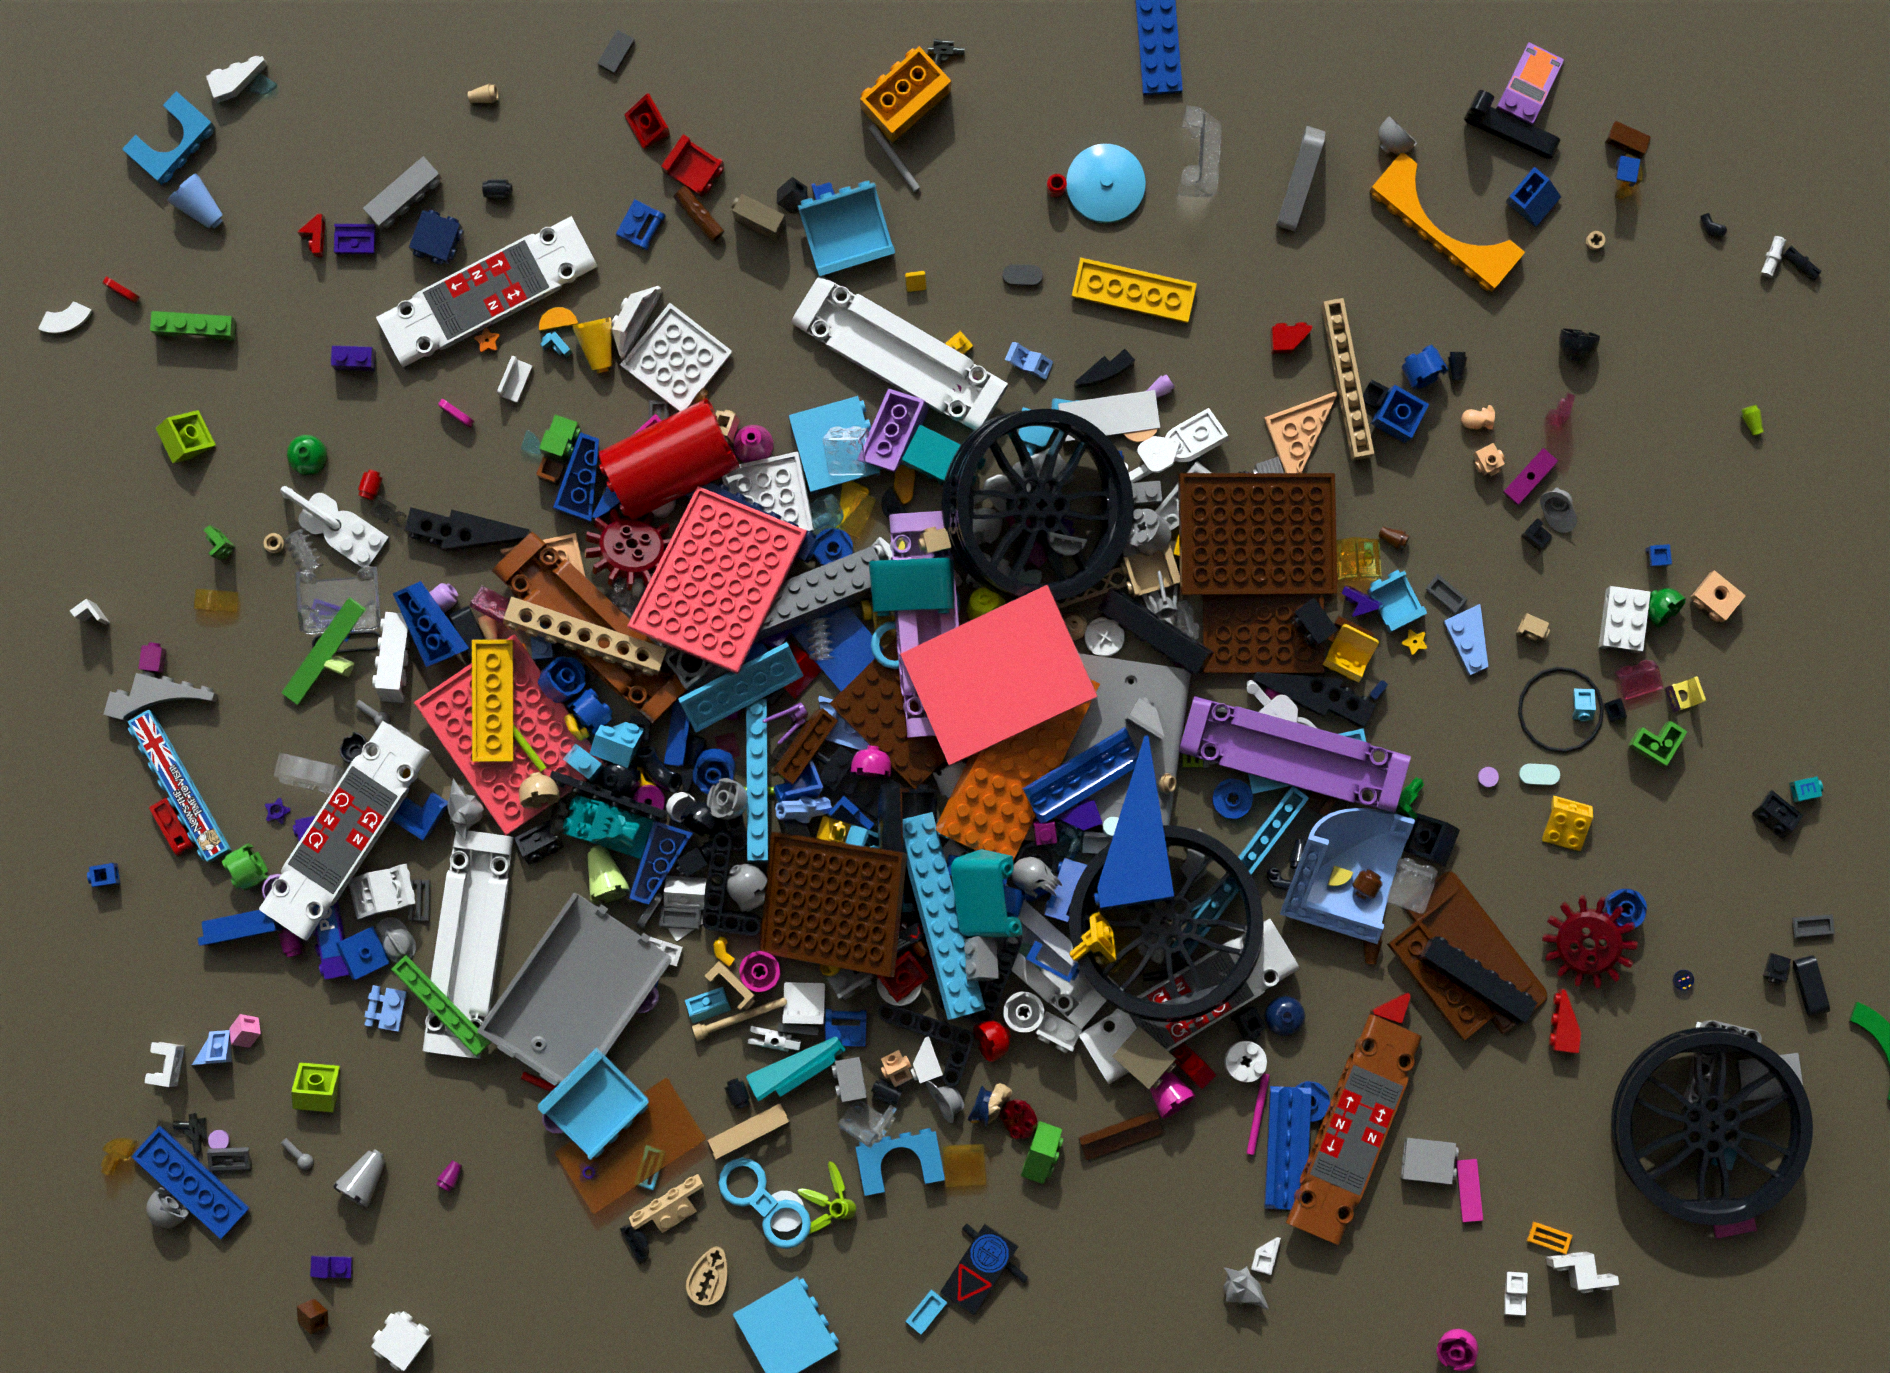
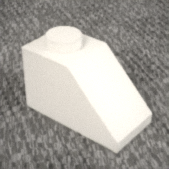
(926, 1063)

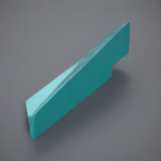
(795, 1069)

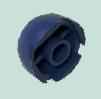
(1285, 1016)

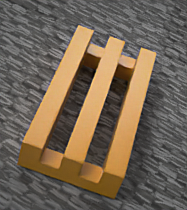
(1532, 1232)

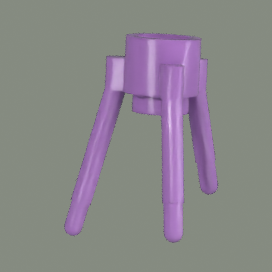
(795, 713)

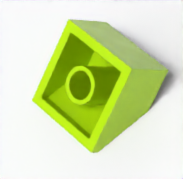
(185, 436)
(315, 1087)

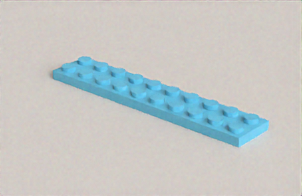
(939, 915)

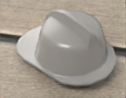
(1559, 510)
(395, 939)
(948, 1100)

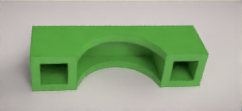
(205, 325)

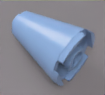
(197, 202)

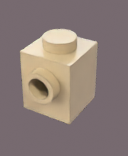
(934, 540)

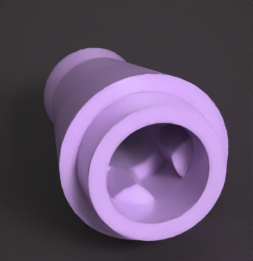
(1162, 386)

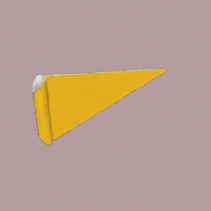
(848, 493)

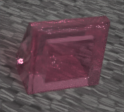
(728, 743)

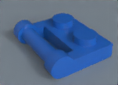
(635, 221)
(846, 1034)

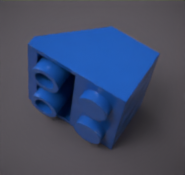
(1534, 197)

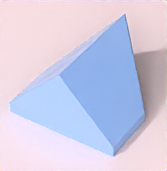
(216, 1049)

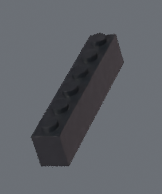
(1156, 631)
(1477, 980)

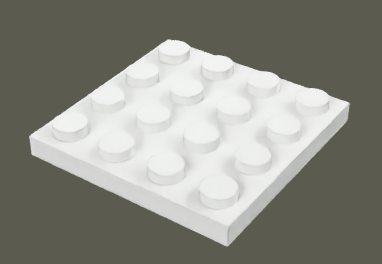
(676, 358)
(776, 485)

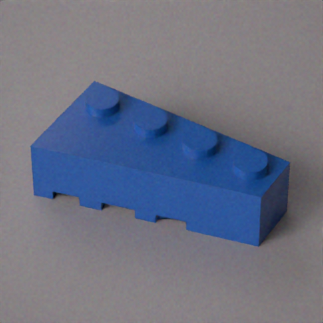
(658, 857)

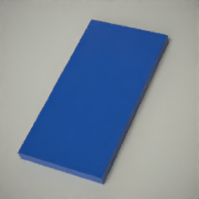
(850, 646)

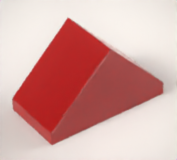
(1394, 1009)

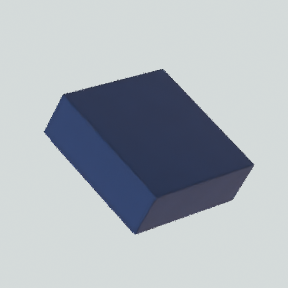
(1378, 689)

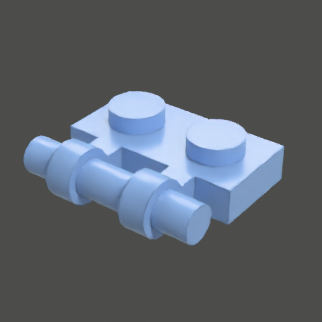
(392, 1008)

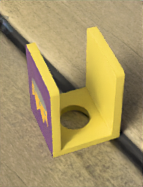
(1693, 690)

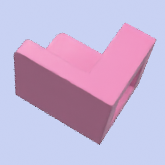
(244, 1031)

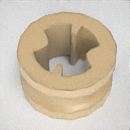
(1600, 235)

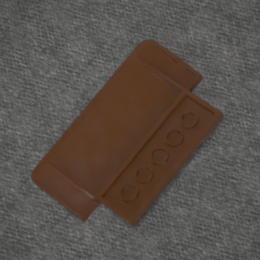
(1465, 925)

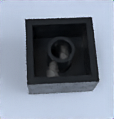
(1313, 623)

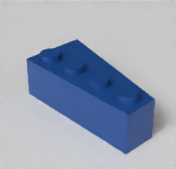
(578, 484)
(428, 625)

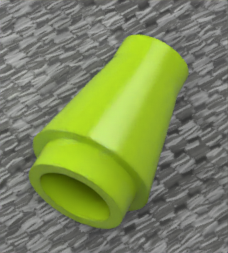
(1752, 418)

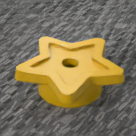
(1412, 646)

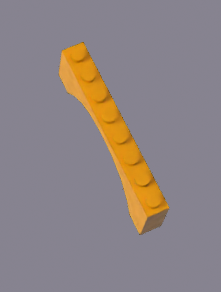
(1484, 263)

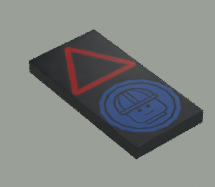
(979, 1269)

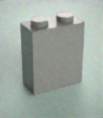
(1429, 1160)

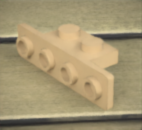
(669, 1208)

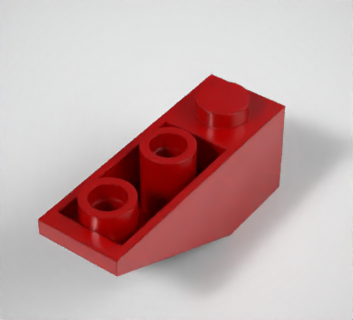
(1566, 1030)

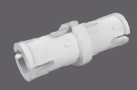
(1773, 256)

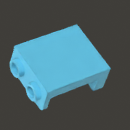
(1398, 599)

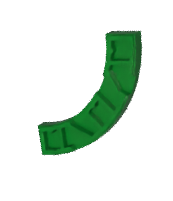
(1875, 1025)

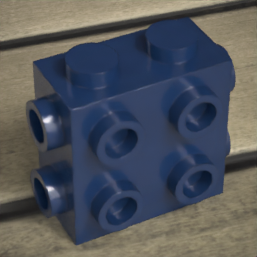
(436, 237)

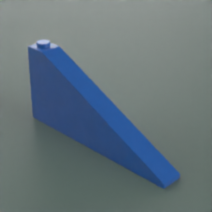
(1138, 856)

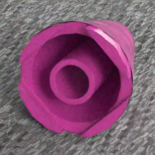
(756, 449)
(1171, 1095)

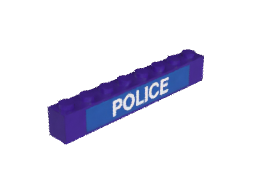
(329, 929)

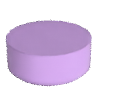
(1488, 777)
(219, 1139)

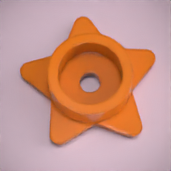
(486, 334)

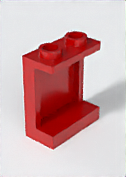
(692, 166)

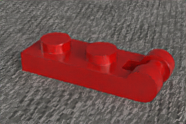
(171, 826)

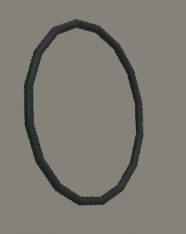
(1599, 699)

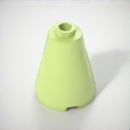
(604, 876)

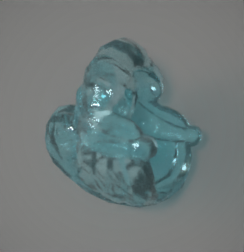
(826, 511)
(1068, 840)

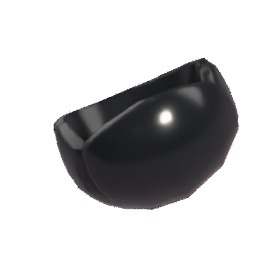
(352, 746)

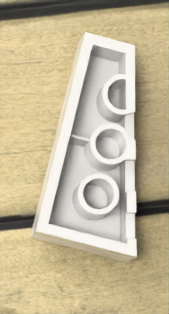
(392, 658)

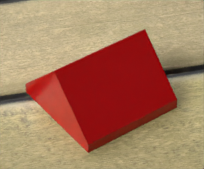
(647, 122)
(808, 668)
(907, 977)

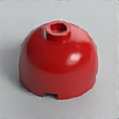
(993, 1039)

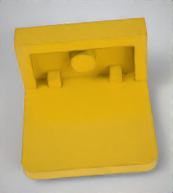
(1350, 652)

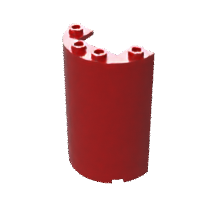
(667, 460)

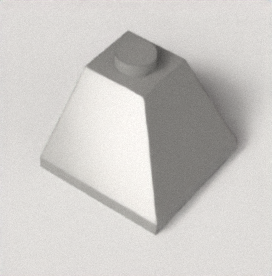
(1146, 718)

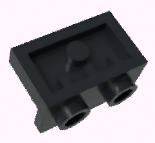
(1777, 814)
(538, 843)

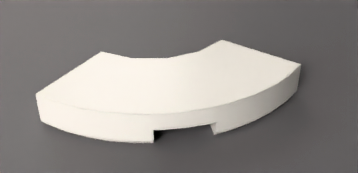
(66, 320)

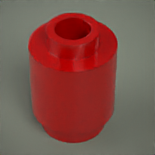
(1056, 179)
(370, 484)

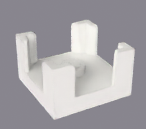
(171, 1064)

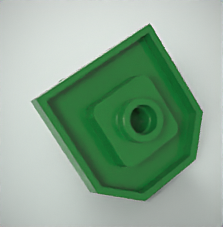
(1407, 796)

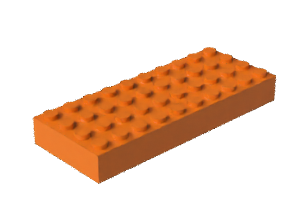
(988, 800)

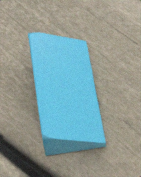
(707, 1005)

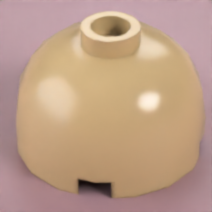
(538, 790)

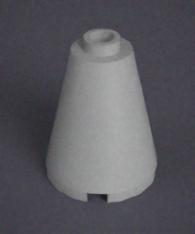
(362, 1178)

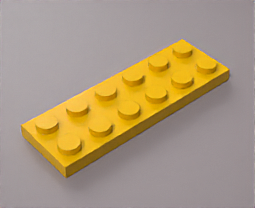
(1134, 290)
(492, 700)

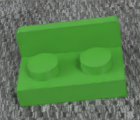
(223, 545)

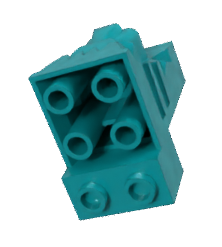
(932, 454)
(607, 826)

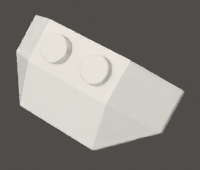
(633, 318)

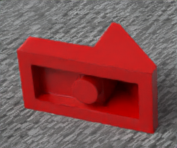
(316, 229)

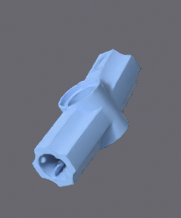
(803, 809)

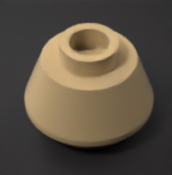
(1080, 625)

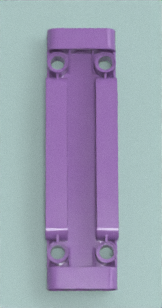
(1294, 754)

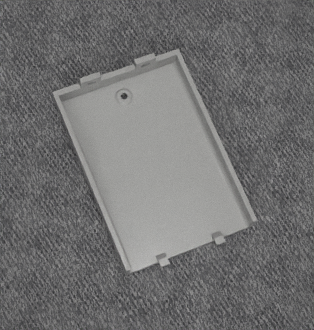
(1107, 714)
(574, 990)

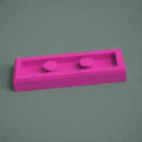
(1469, 1190)

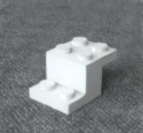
(382, 891)
(1582, 1271)

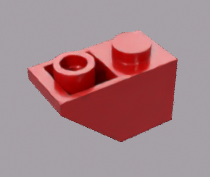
(1286, 338)
(1193, 1066)

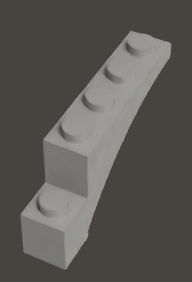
(151, 691)

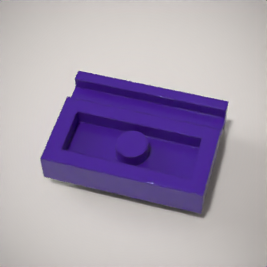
(354, 239)

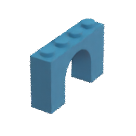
(163, 164)
(923, 1144)

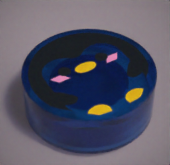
(1683, 979)

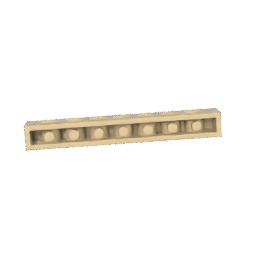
(1347, 379)
(577, 627)

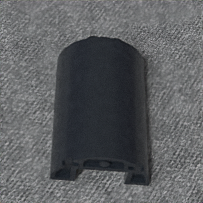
(894, 806)

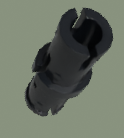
(1802, 262)

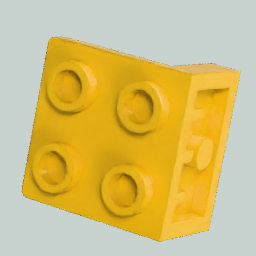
(1568, 823)

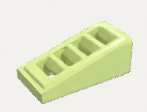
(340, 665)

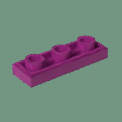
(1538, 468)

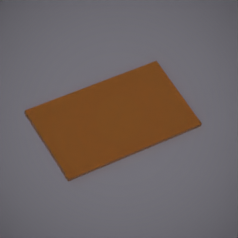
(639, 1152)

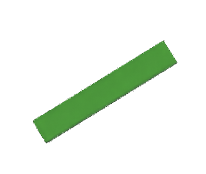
(323, 650)
(440, 1005)

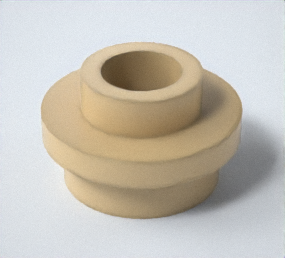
(269, 538)
(1167, 783)

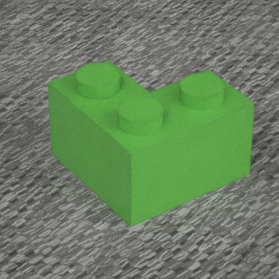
(559, 439)
(1660, 747)
(1042, 1153)

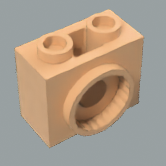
(1705, 597)

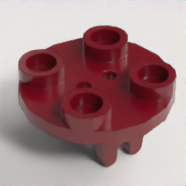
(1019, 1118)

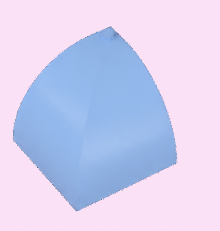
(1356, 842)

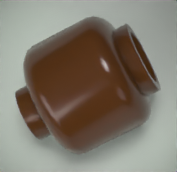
(1367, 884)

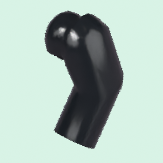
(1712, 228)
(1276, 879)

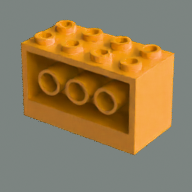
(907, 106)

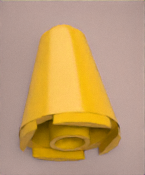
(596, 342)

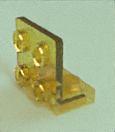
(964, 1165)

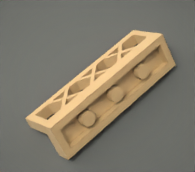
(748, 1131)

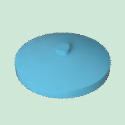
(1105, 183)

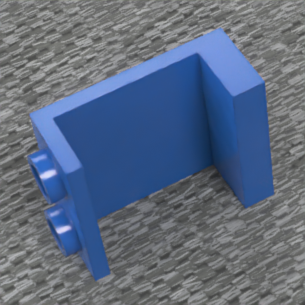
(1072, 975)

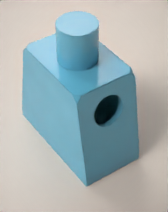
(1035, 436)
(583, 763)

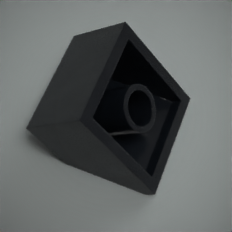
(1431, 839)

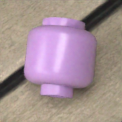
(444, 596)

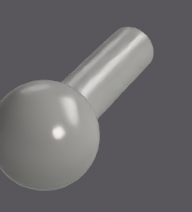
(378, 717)
(304, 1161)

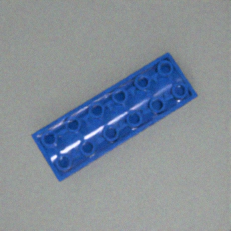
(1082, 776)
(1286, 1144)

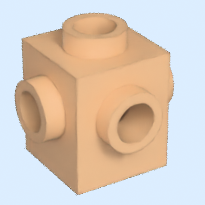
(1489, 453)
(896, 1064)

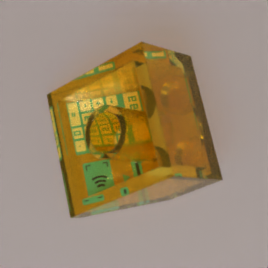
(1358, 559)

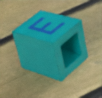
(1806, 789)

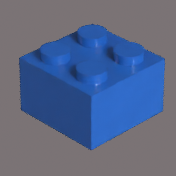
(1399, 414)

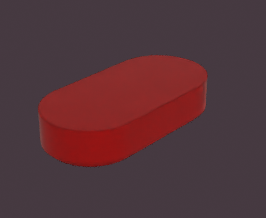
(121, 290)

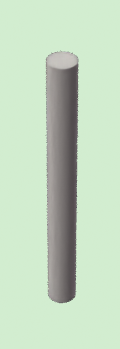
(894, 157)

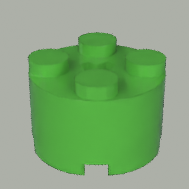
(245, 867)

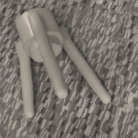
(1165, 607)

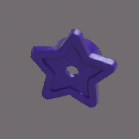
(271, 811)

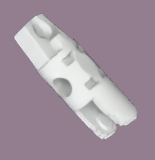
(784, 1042)

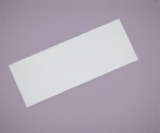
(1118, 412)

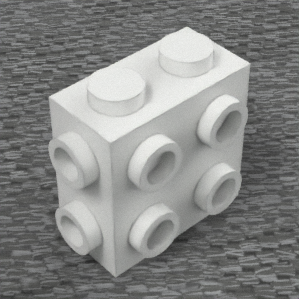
(400, 1340)

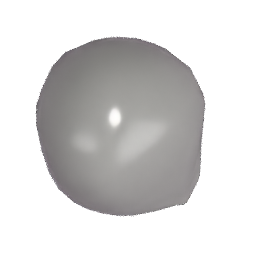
(1029, 871)

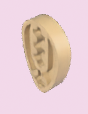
(718, 1284)

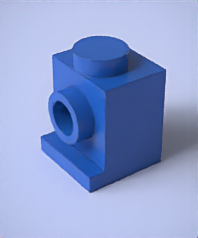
(112, 872)

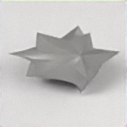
(463, 809)
(1243, 1288)

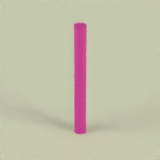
(1258, 1114)

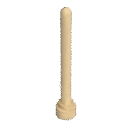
(701, 1031)

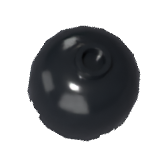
(1578, 343)
(620, 779)
(700, 819)

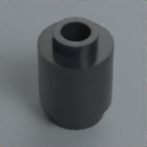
(497, 189)
(886, 1092)
(737, 1093)

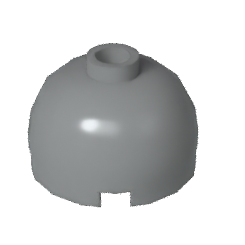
(1394, 137)
(727, 799)
(744, 881)
(165, 1210)

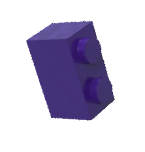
(353, 358)

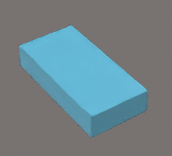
(926, 1311)

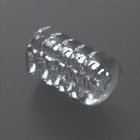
(302, 551)
(819, 639)

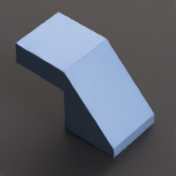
(1029, 361)

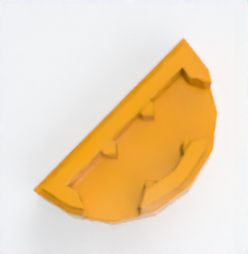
(557, 318)

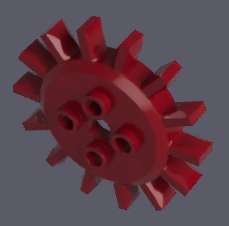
(624, 561)
(1601, 927)

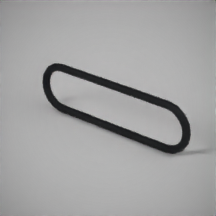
(353, 650)

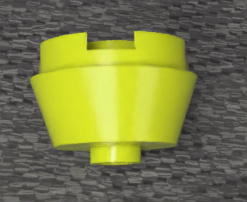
(982, 602)

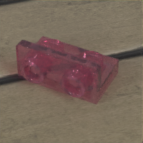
(1562, 412)
(490, 604)
(1639, 679)

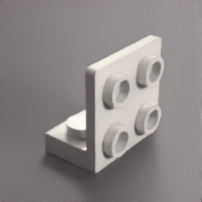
(804, 1003)
(1058, 1031)

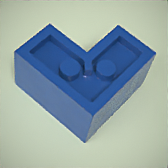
(806, 784)
(849, 813)
(420, 820)

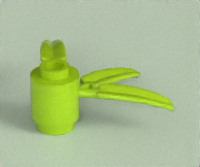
(838, 1208)

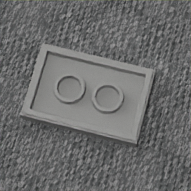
(1752, 1069)

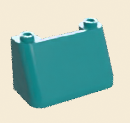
(912, 585)
(980, 894)

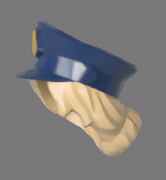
(989, 1104)

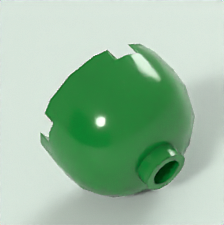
(307, 454)
(1664, 605)

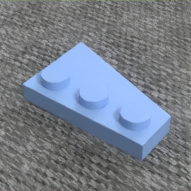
(1469, 639)

